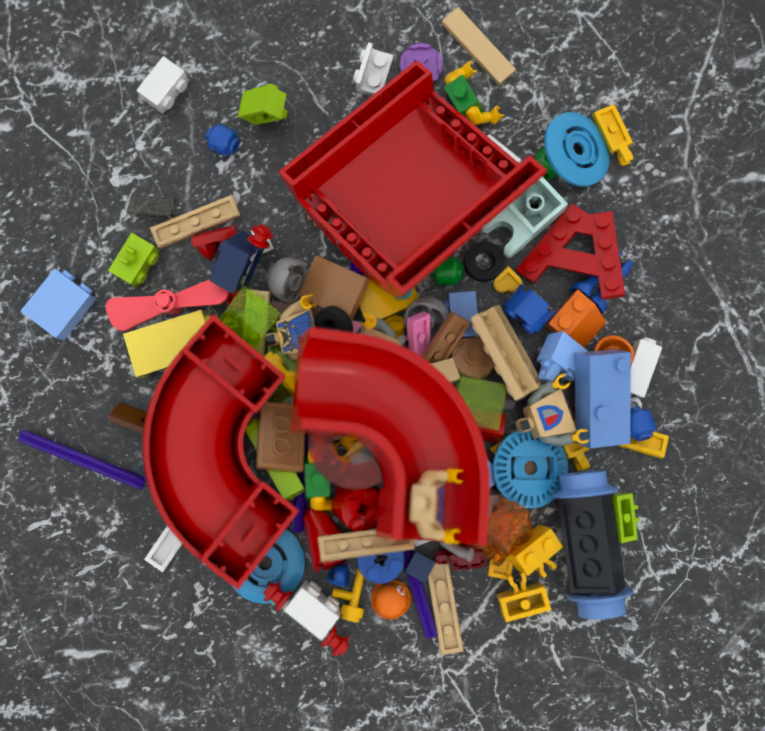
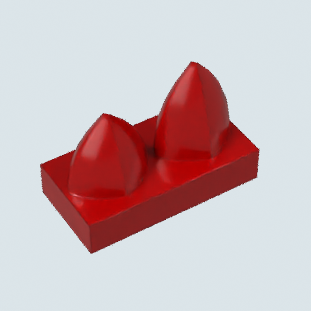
(207, 240)

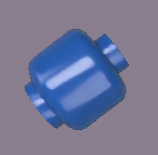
(222, 140)
(641, 424)

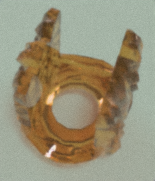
(507, 528)

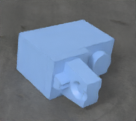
(558, 357)

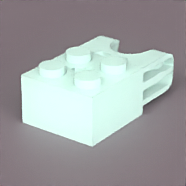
(525, 221)

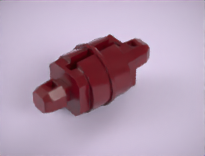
(457, 563)

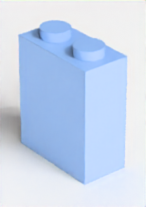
(59, 304)

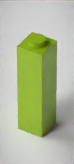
(286, 483)

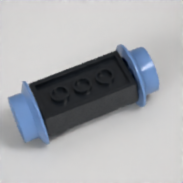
(592, 545)

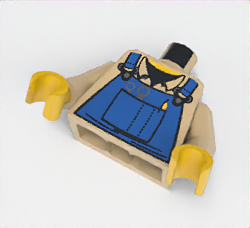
(292, 325)
(428, 504)

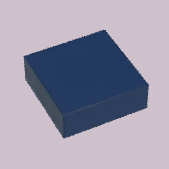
(419, 566)

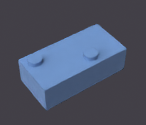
(603, 397)

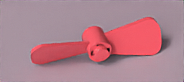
(132, 311)

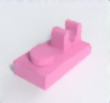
(418, 332)

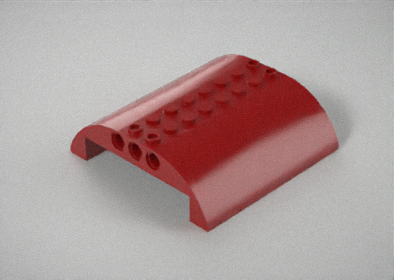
(405, 181)

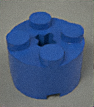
(527, 309)
(387, 572)

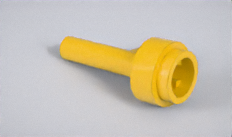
(351, 612)

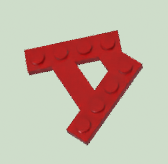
(552, 252)

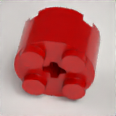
(356, 507)

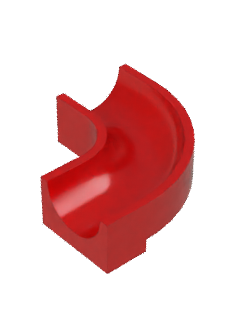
(404, 416)
(198, 458)

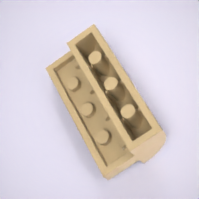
(506, 352)

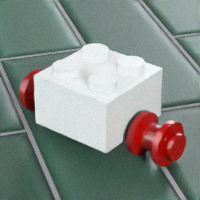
(312, 611)

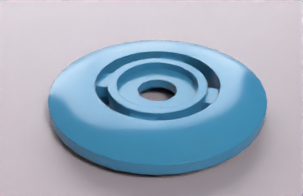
(565, 160)
(526, 489)
(286, 571)

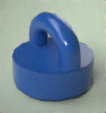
(342, 575)

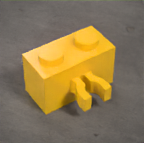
(536, 551)
(524, 600)

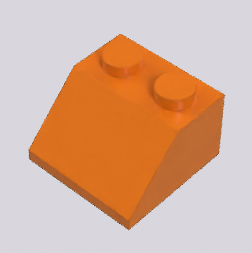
(577, 318)

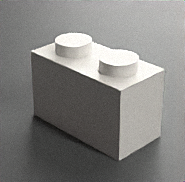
(163, 85)

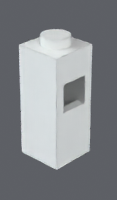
(645, 359)

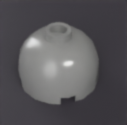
(287, 278)
(431, 305)

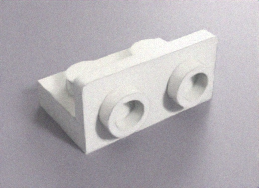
(373, 70)

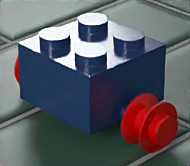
(239, 259)

